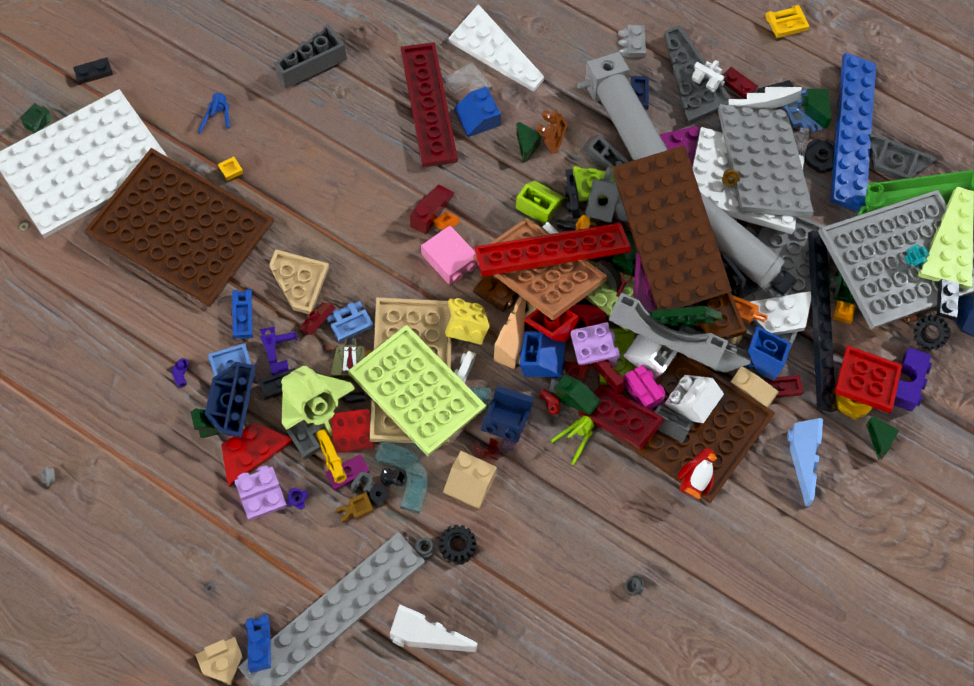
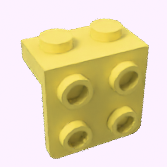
(467, 321)

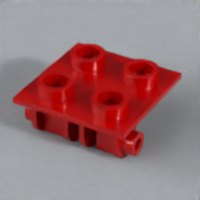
(351, 430)

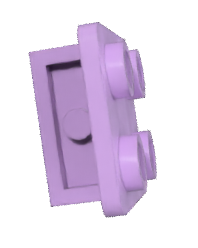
(595, 344)

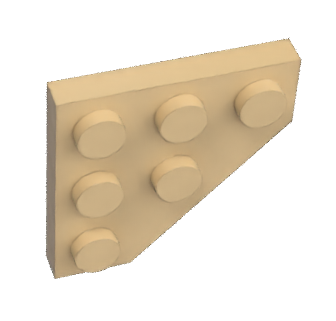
(299, 279)

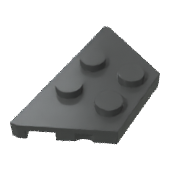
(897, 158)

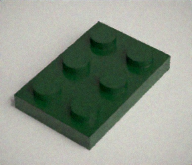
(689, 316)

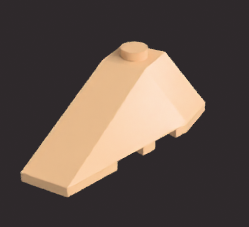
(510, 340)

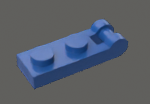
(242, 314)
(259, 643)

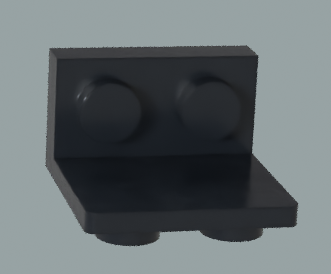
(739, 282)

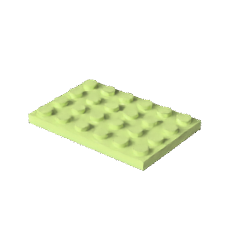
(417, 390)

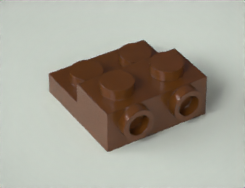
(495, 293)

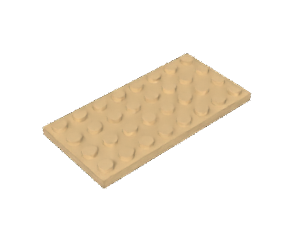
(429, 322)

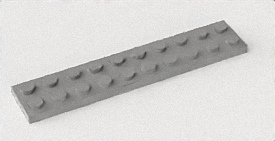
(337, 611)

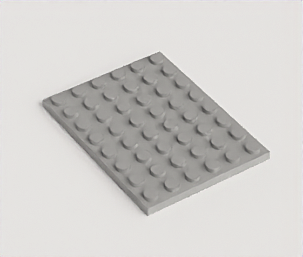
(872, 260)

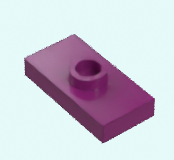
(352, 469)

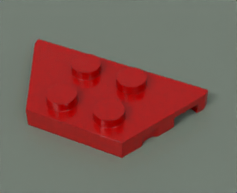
(251, 450)

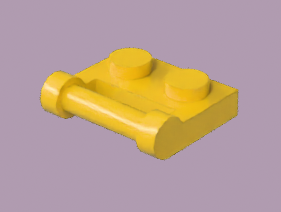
(787, 25)

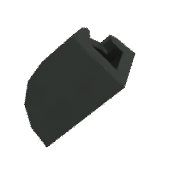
(613, 275)

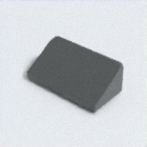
(674, 424)

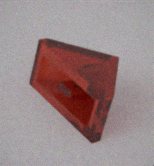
(576, 371)

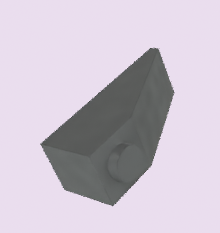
(602, 153)

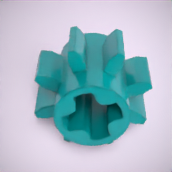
(916, 255)

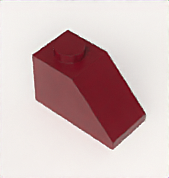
(588, 315)

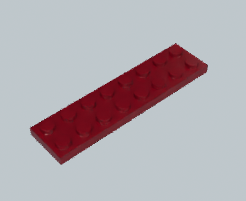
(428, 105)

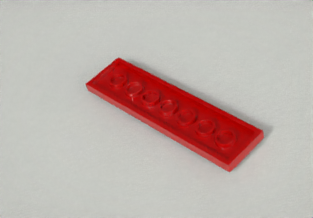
(551, 249)

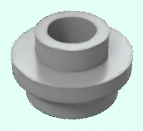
(48, 476)

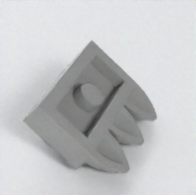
(633, 42)

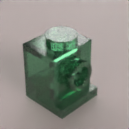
(35, 118)

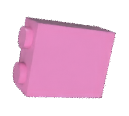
(449, 255)

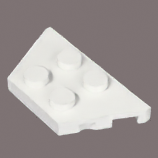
(784, 313)

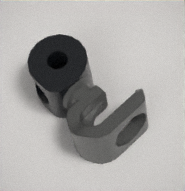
(377, 493)

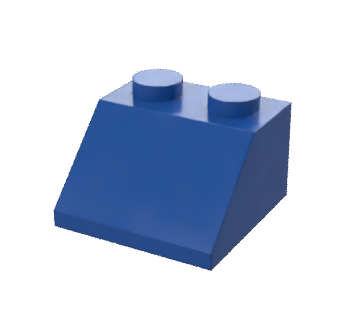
(478, 112)
(768, 353)

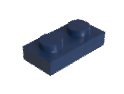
(641, 87)

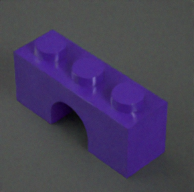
(916, 366)

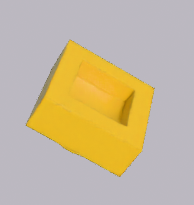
(230, 168)

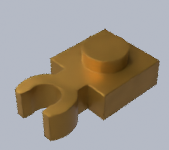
(359, 507)

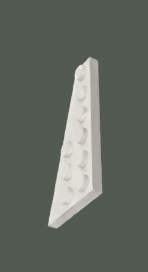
(488, 43)

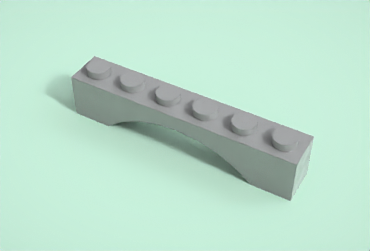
(701, 347)

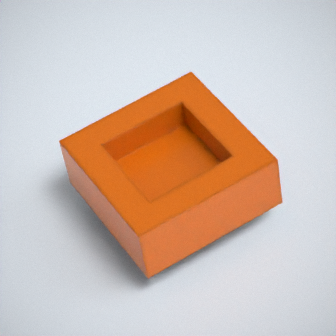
(445, 220)

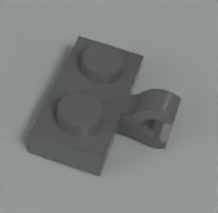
(304, 438)

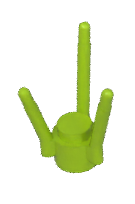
(581, 427)

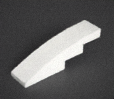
(771, 99)

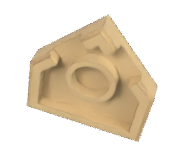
(220, 660)

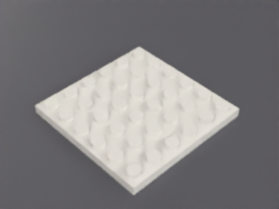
(708, 167)

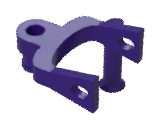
(269, 343)

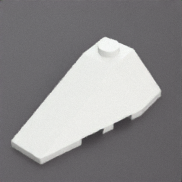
(414, 631)

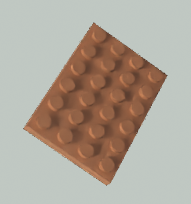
(551, 287)

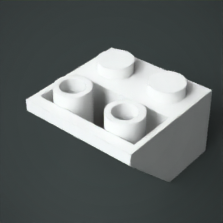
(650, 354)
(694, 397)

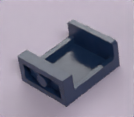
(507, 414)

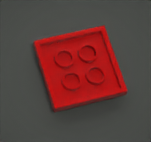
(868, 379)

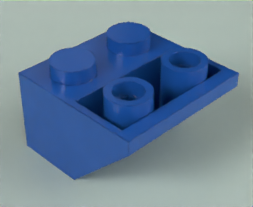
(541, 355)

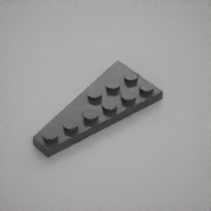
(695, 97)

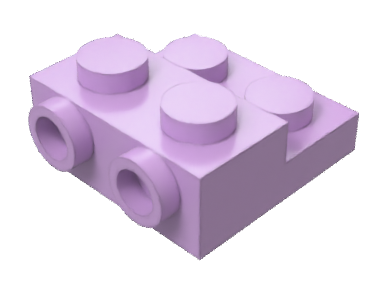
(260, 493)

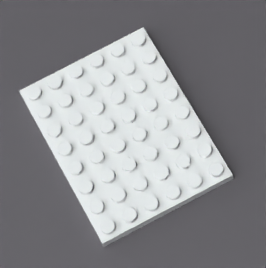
(76, 162)

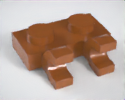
(555, 130)

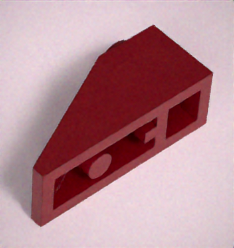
(430, 208)

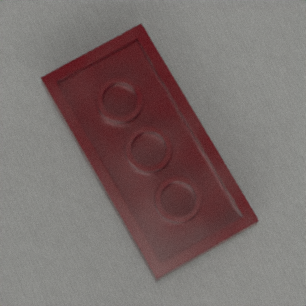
(624, 418)

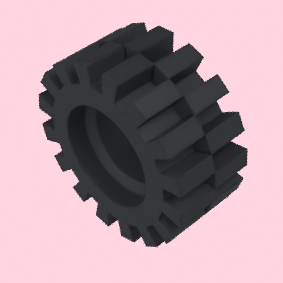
(944, 332)
(457, 556)

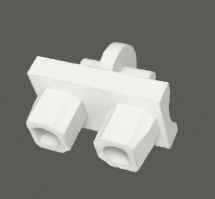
(709, 71)

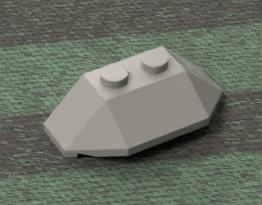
(732, 358)

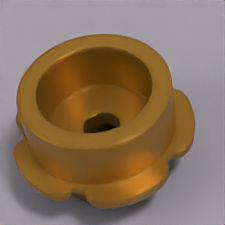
(730, 173)

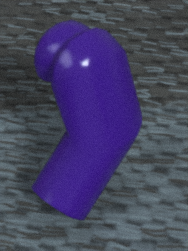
(178, 372)

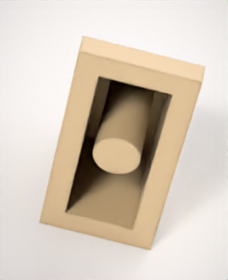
(754, 386)

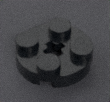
(813, 159)

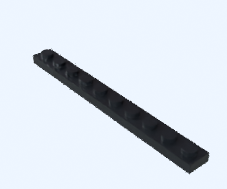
(821, 323)

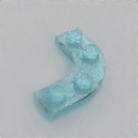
(416, 474)

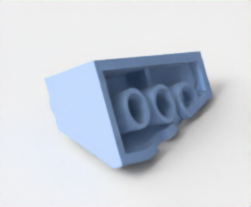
(804, 443)

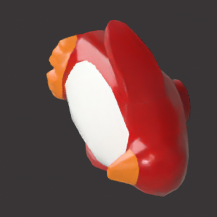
(698, 474)

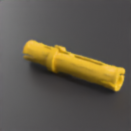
(333, 462)

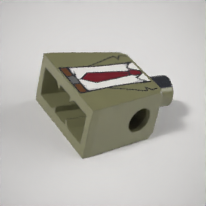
(345, 359)

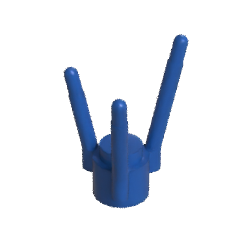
(216, 105)

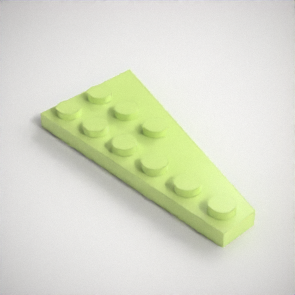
(953, 242)

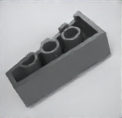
(311, 58)

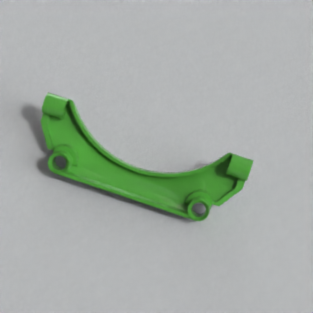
(892, 192)

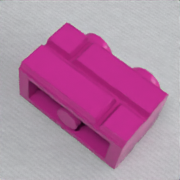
(643, 387)

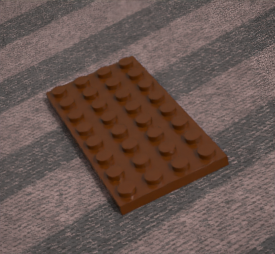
(671, 229)

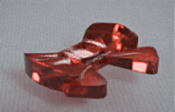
(492, 451)

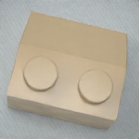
(470, 479)

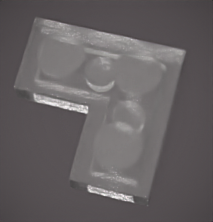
(466, 76)

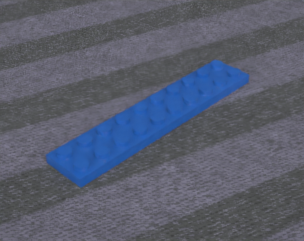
(853, 132)

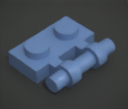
(352, 325)

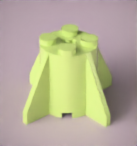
(311, 397)

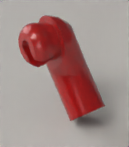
(552, 401)

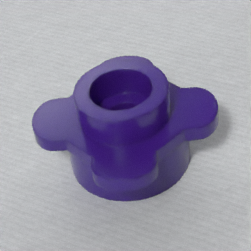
(302, 495)

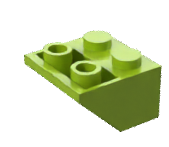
(539, 201)

